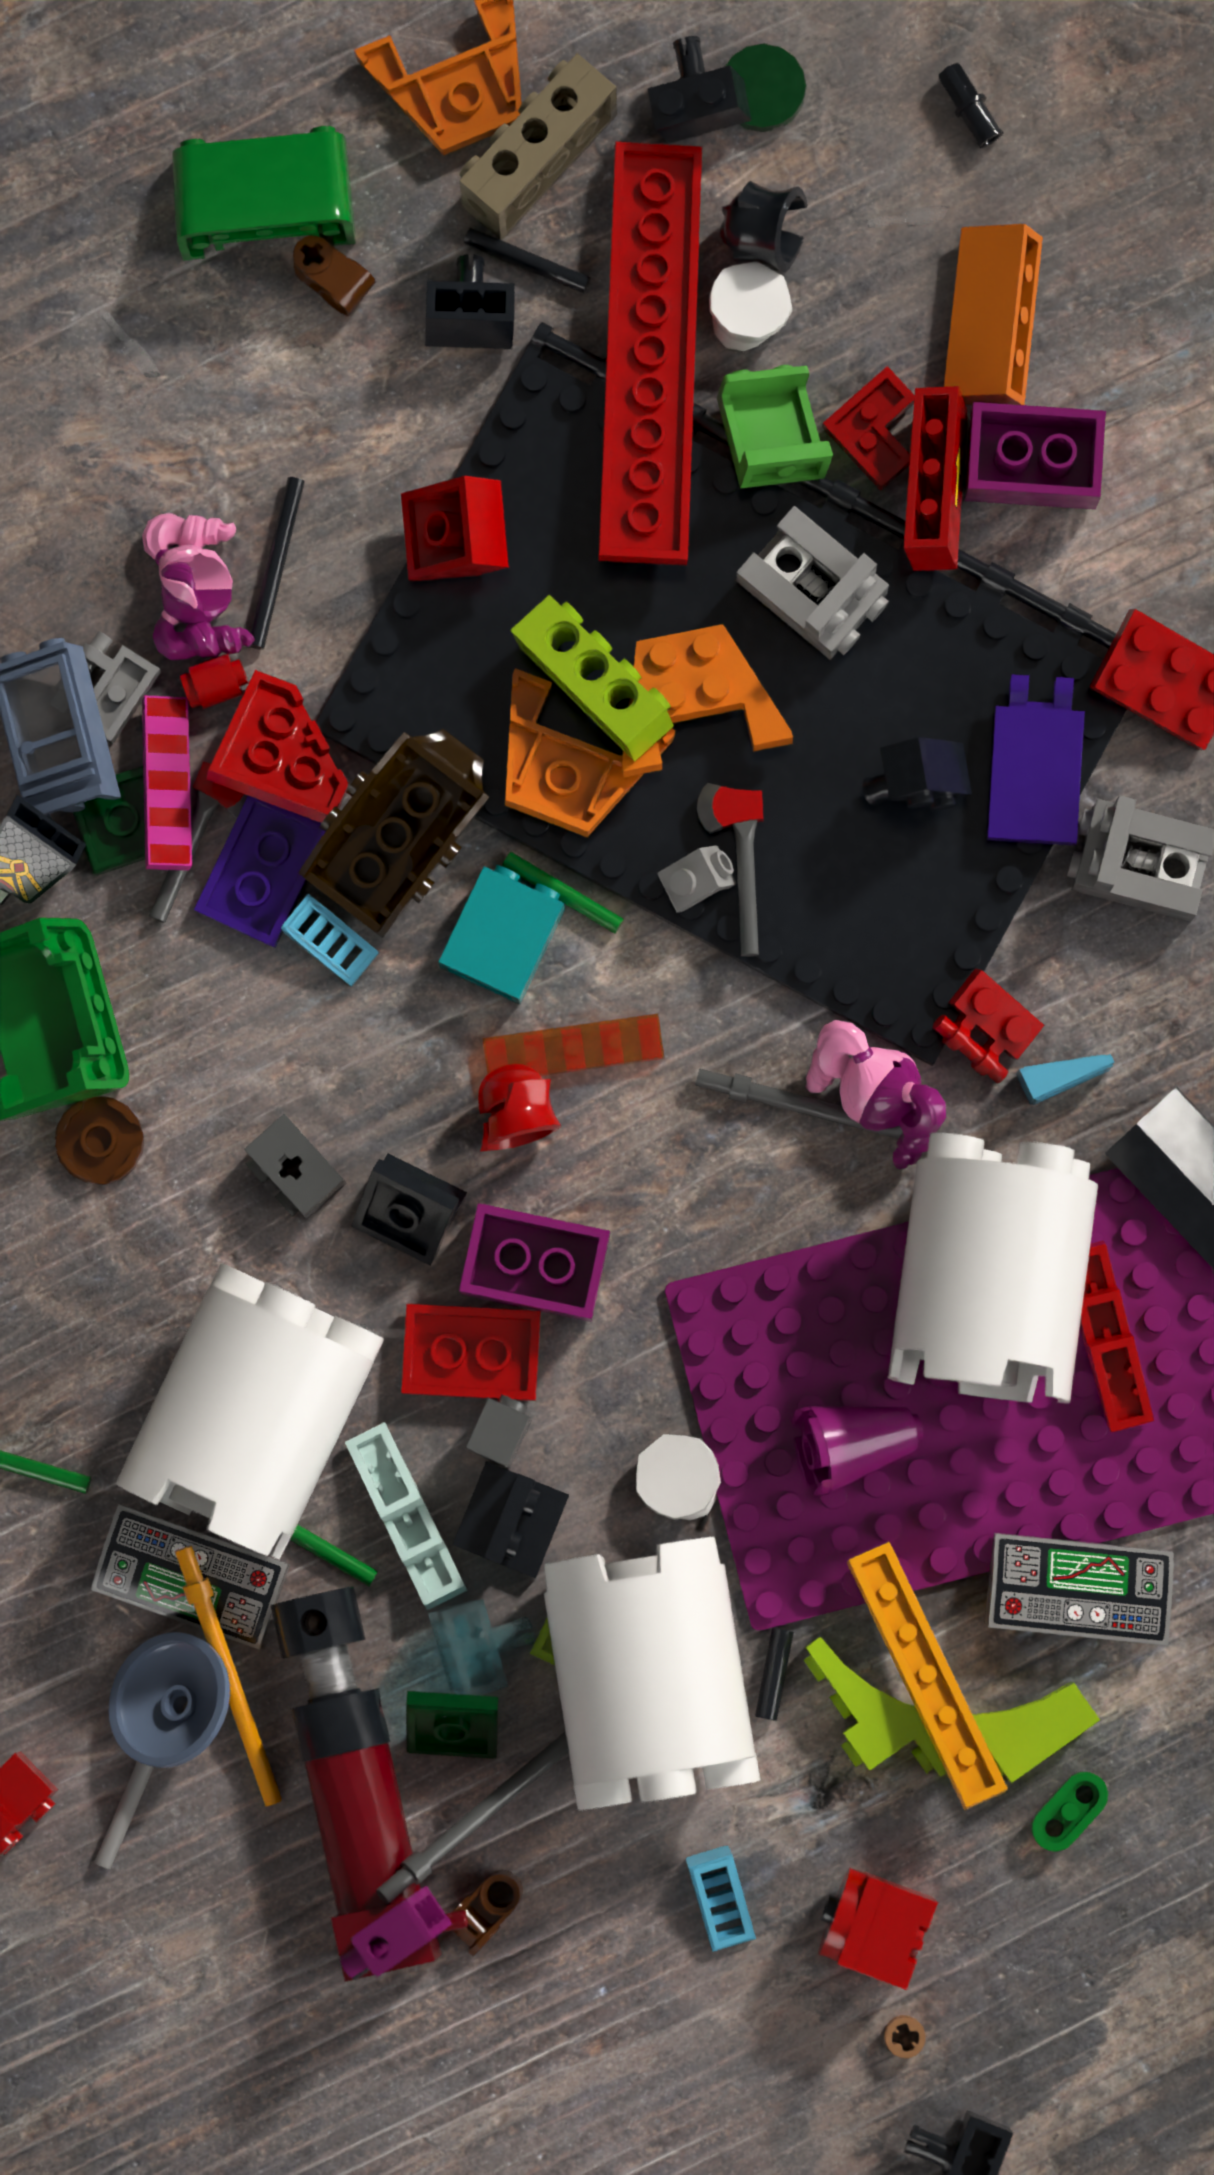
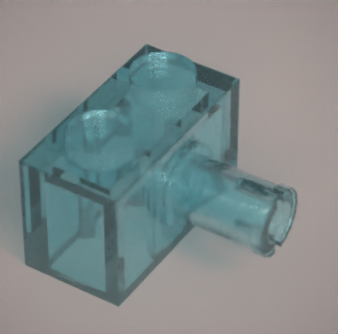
(472, 1647)

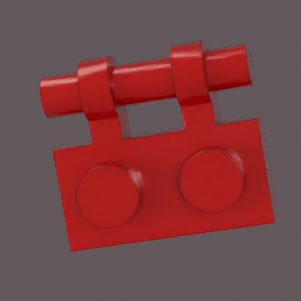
(997, 1016)

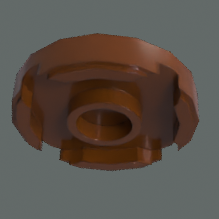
(99, 1140)

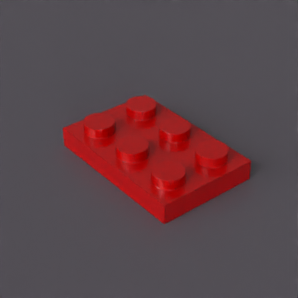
(1160, 678)
(471, 1352)

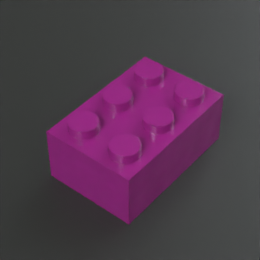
(1035, 455)
(534, 1262)

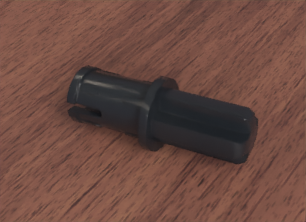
(970, 105)

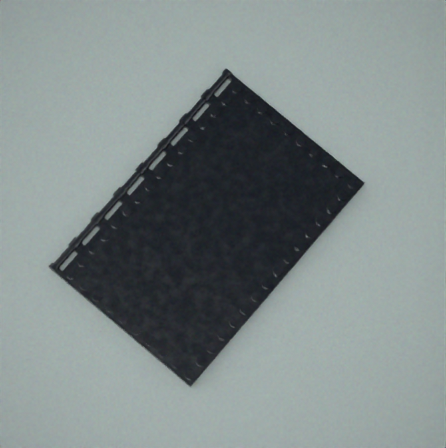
(853, 899)

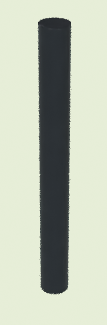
(276, 561)

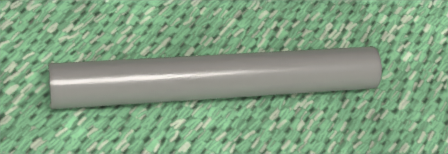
(123, 1815)

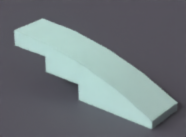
(406, 1516)

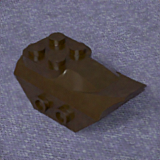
(397, 828)

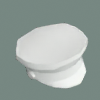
(748, 305)
(678, 1477)

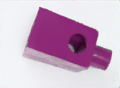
(405, 1930)

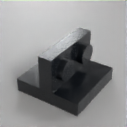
(407, 1208)
(511, 1519)

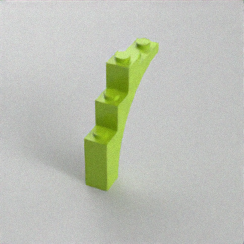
(884, 1724)

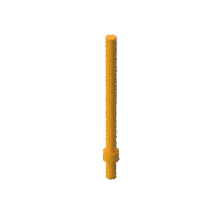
(198, 1592)

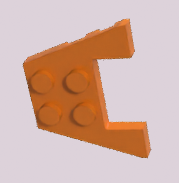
(462, 95)
(702, 677)
(555, 773)

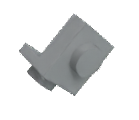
(697, 877)

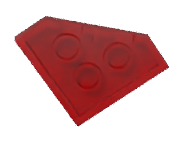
(278, 752)

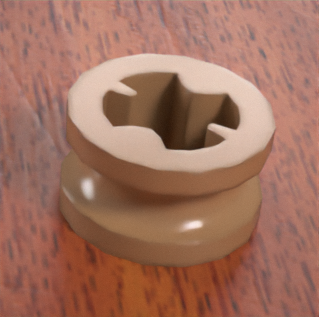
(913, 2025)

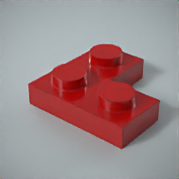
(862, 426)

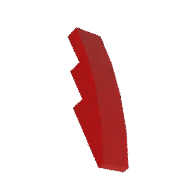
(1112, 1346)

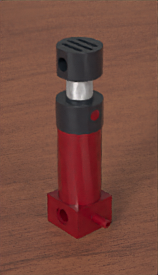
(349, 1770)

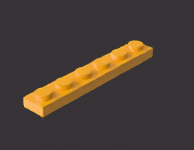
(927, 1676)

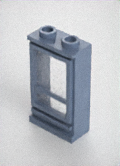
(55, 728)

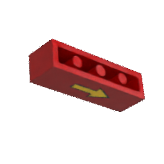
(935, 478)

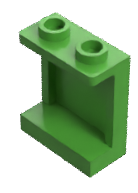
(772, 427)

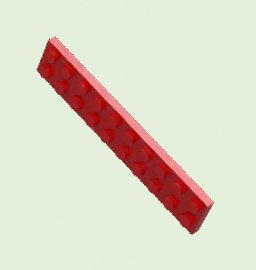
(650, 354)

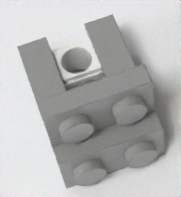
(856, 593)
(1099, 864)

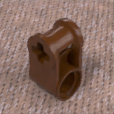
(337, 278)
(484, 1913)

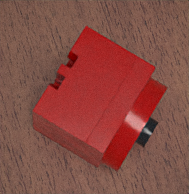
(876, 1927)

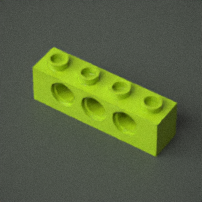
(631, 728)

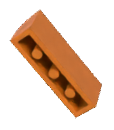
(993, 313)

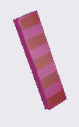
(166, 783)

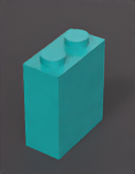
(502, 933)

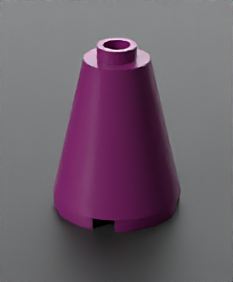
(852, 1442)

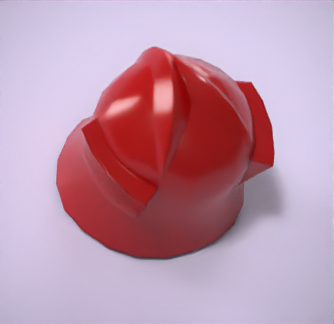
(517, 1106)

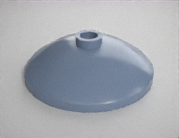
(151, 1695)

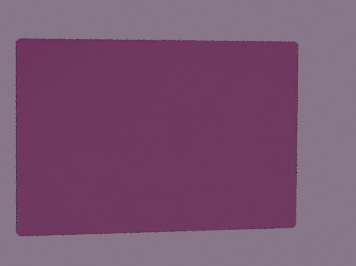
(822, 1333)

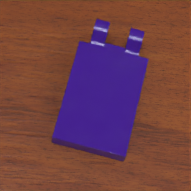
(1036, 767)
(258, 871)

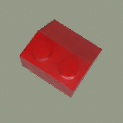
(454, 529)

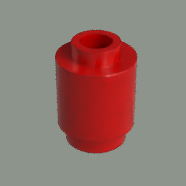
(214, 681)

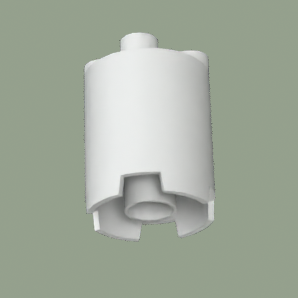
(994, 1269)
(250, 1411)
(649, 1674)

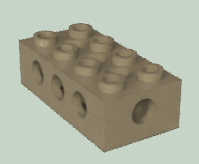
(537, 145)

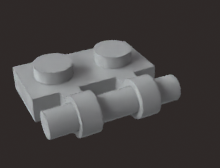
(122, 684)

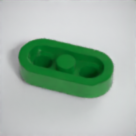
(1069, 1811)

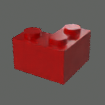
(23, 1795)

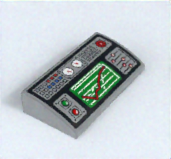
(144, 1571)
(1080, 1589)

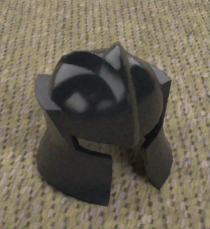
(755, 225)

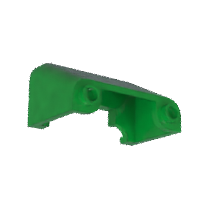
(262, 190)
(55, 1019)

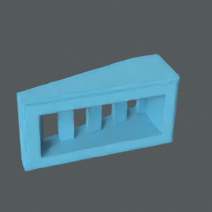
(298, 918)
(1053, 1078)
(707, 1862)

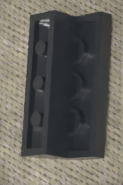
(1173, 1167)

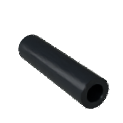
(774, 1674)

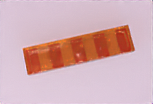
(579, 1046)

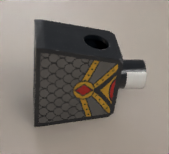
(33, 852)

